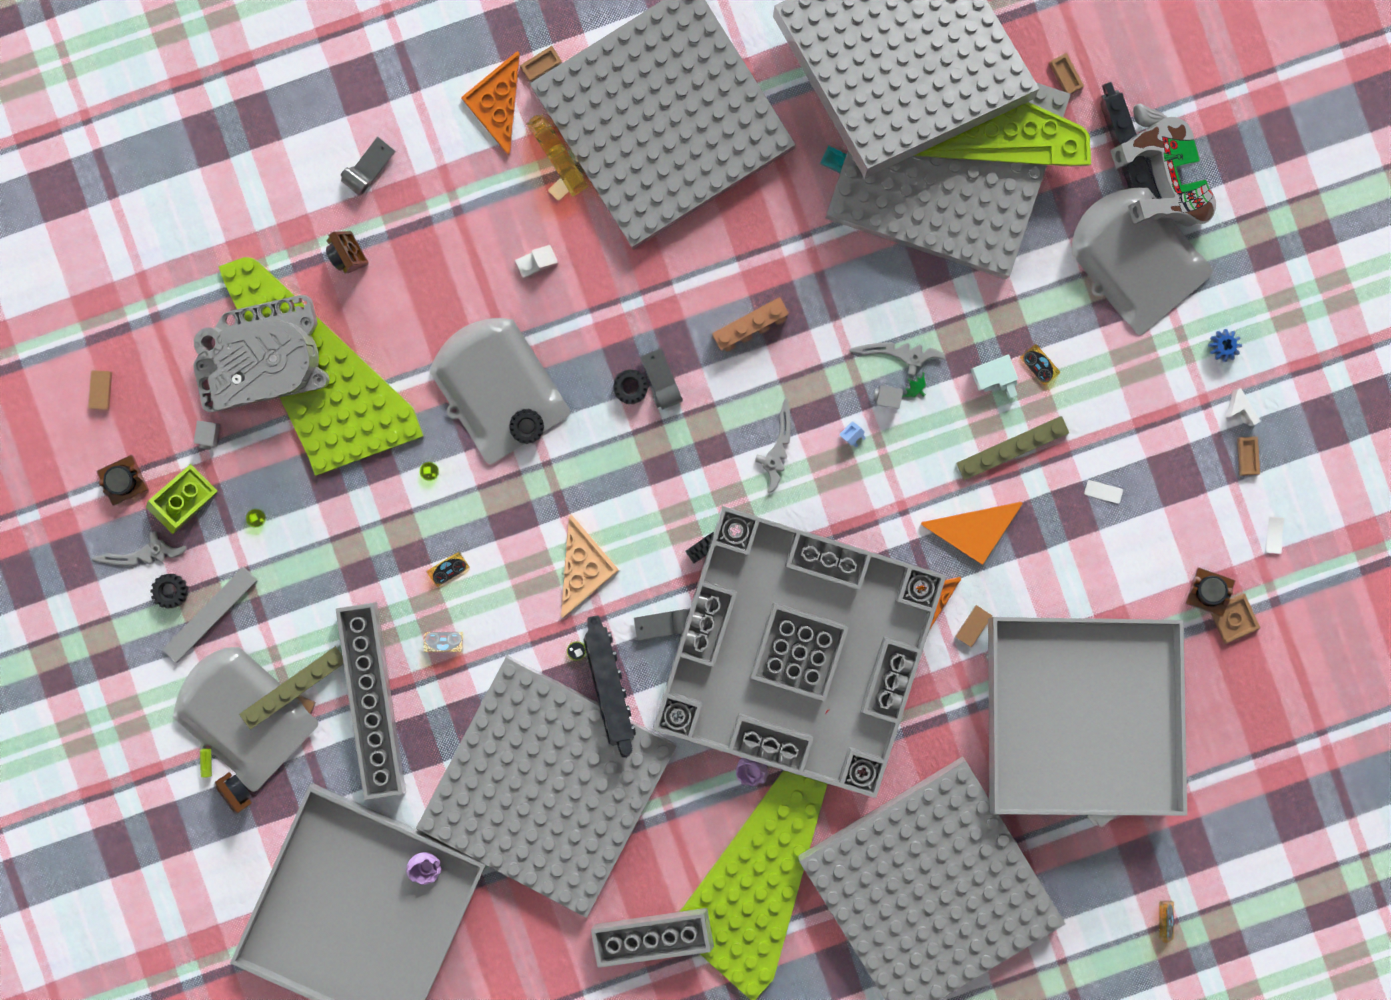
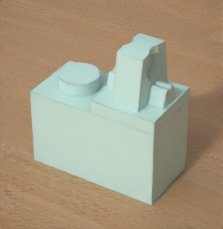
(996, 372)

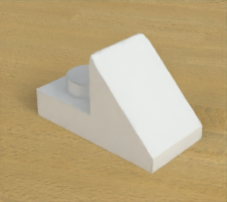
(536, 261)
(1240, 403)

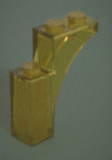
(557, 154)

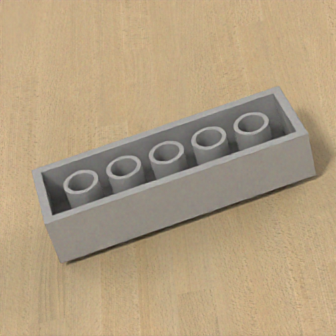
(652, 937)

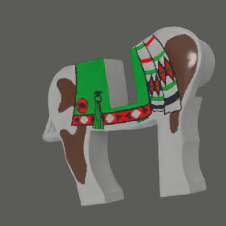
(1171, 148)

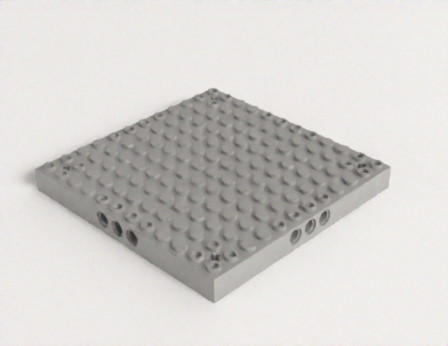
(793, 631)

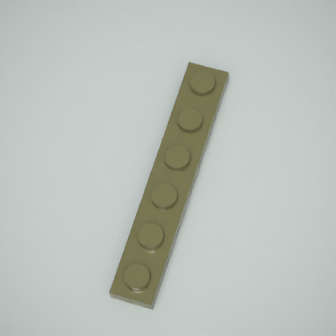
(1012, 447)
(292, 688)

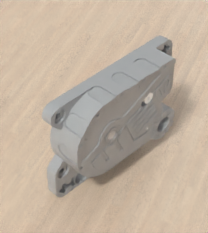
(260, 356)

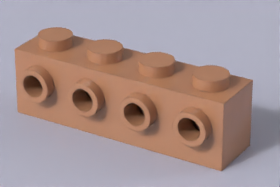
(754, 322)

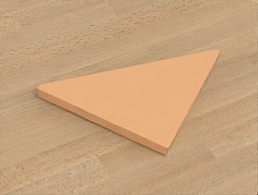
(585, 567)

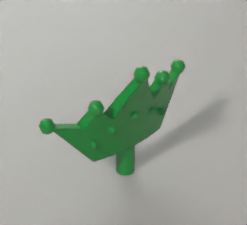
(916, 387)

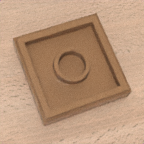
(1237, 619)

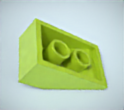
(181, 499)

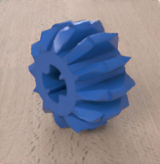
(1228, 353)

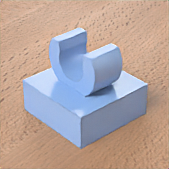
(852, 434)

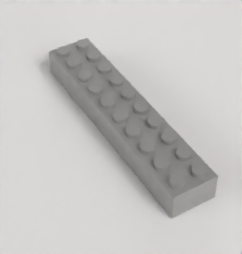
(370, 700)

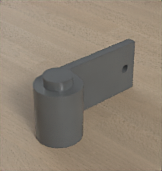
(361, 175)
(661, 379)
(660, 624)

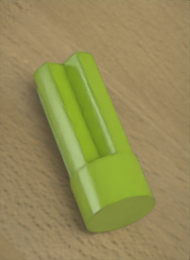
(205, 763)

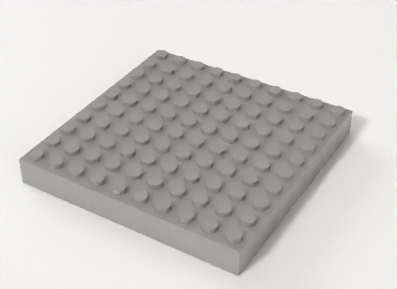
(904, 70)
(662, 116)
(946, 205)
(1086, 716)
(544, 788)
(931, 888)
(346, 915)

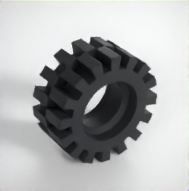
(630, 398)
(526, 414)
(699, 549)
(181, 591)

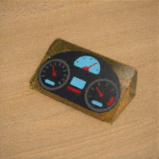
(1040, 364)
(448, 569)
(443, 642)
(1166, 921)

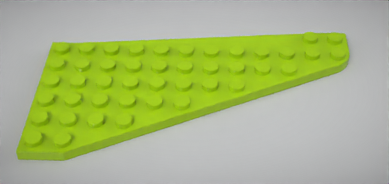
(1020, 136)
(355, 411)
(757, 883)

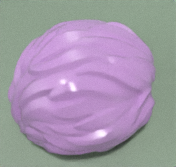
(751, 772)
(423, 868)

